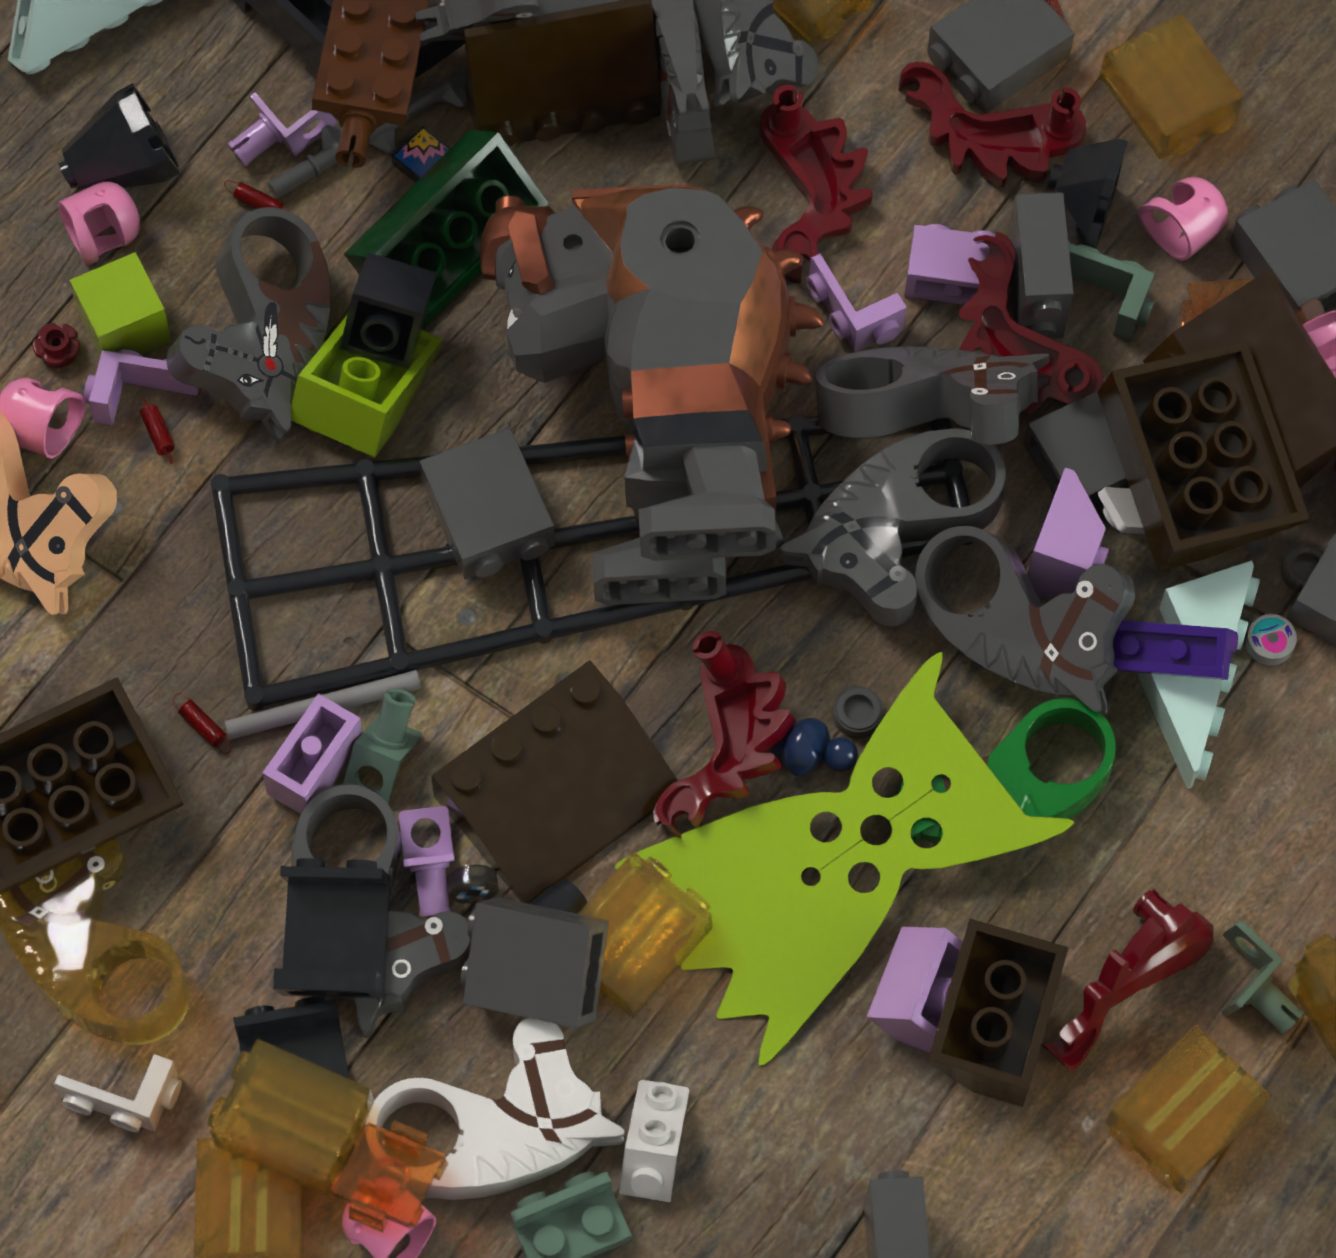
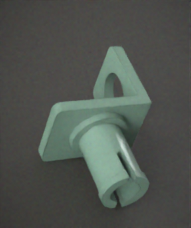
(385, 742)
(1259, 989)

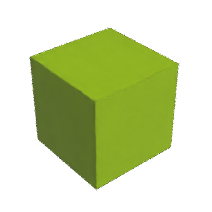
(121, 307)

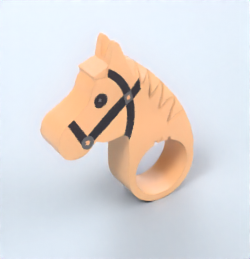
(47, 533)

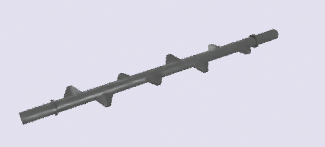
(448, 90)

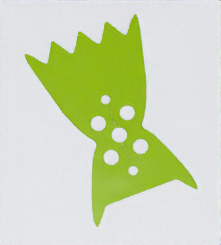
(800, 939)

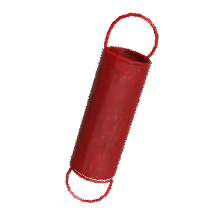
(254, 197)
(157, 429)
(202, 723)

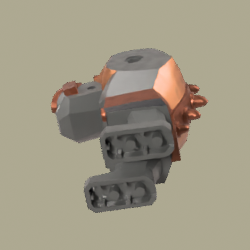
(692, 354)

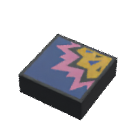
(419, 154)

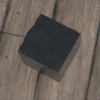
(388, 310)

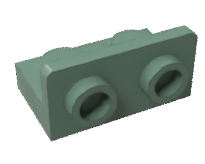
(571, 1222)

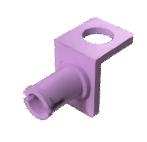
(270, 130)
(429, 862)

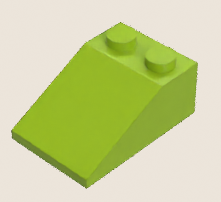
(358, 396)

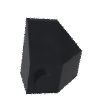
(1088, 188)

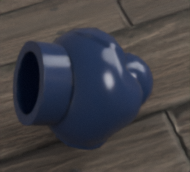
(810, 743)

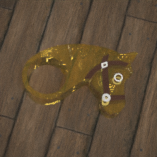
(67, 950)

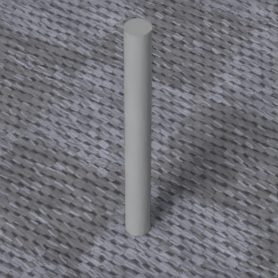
(294, 711)

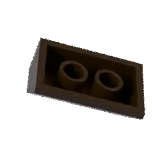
(997, 1011)

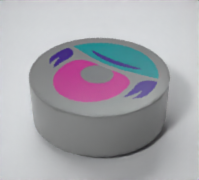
(1271, 639)

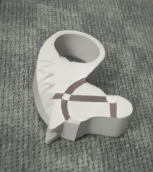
(524, 1136)

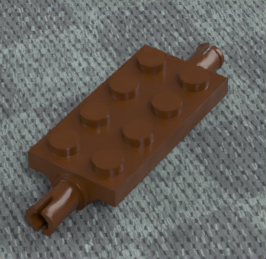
(368, 69)

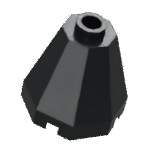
(119, 146)

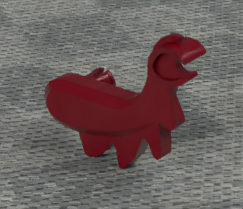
(1013, 137)
(816, 163)
(1070, 371)
(743, 727)
(1161, 947)

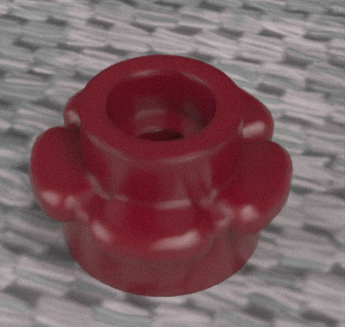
(60, 355)

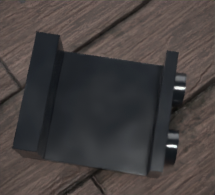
(334, 930)
(305, 1030)

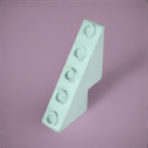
(55, 26)
(1188, 704)

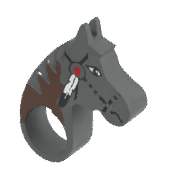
(275, 329)

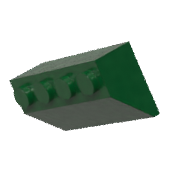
(445, 213)

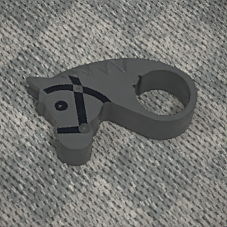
(752, 49)
(877, 507)

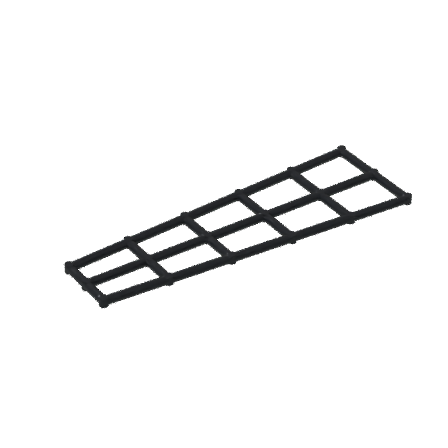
(543, 628)

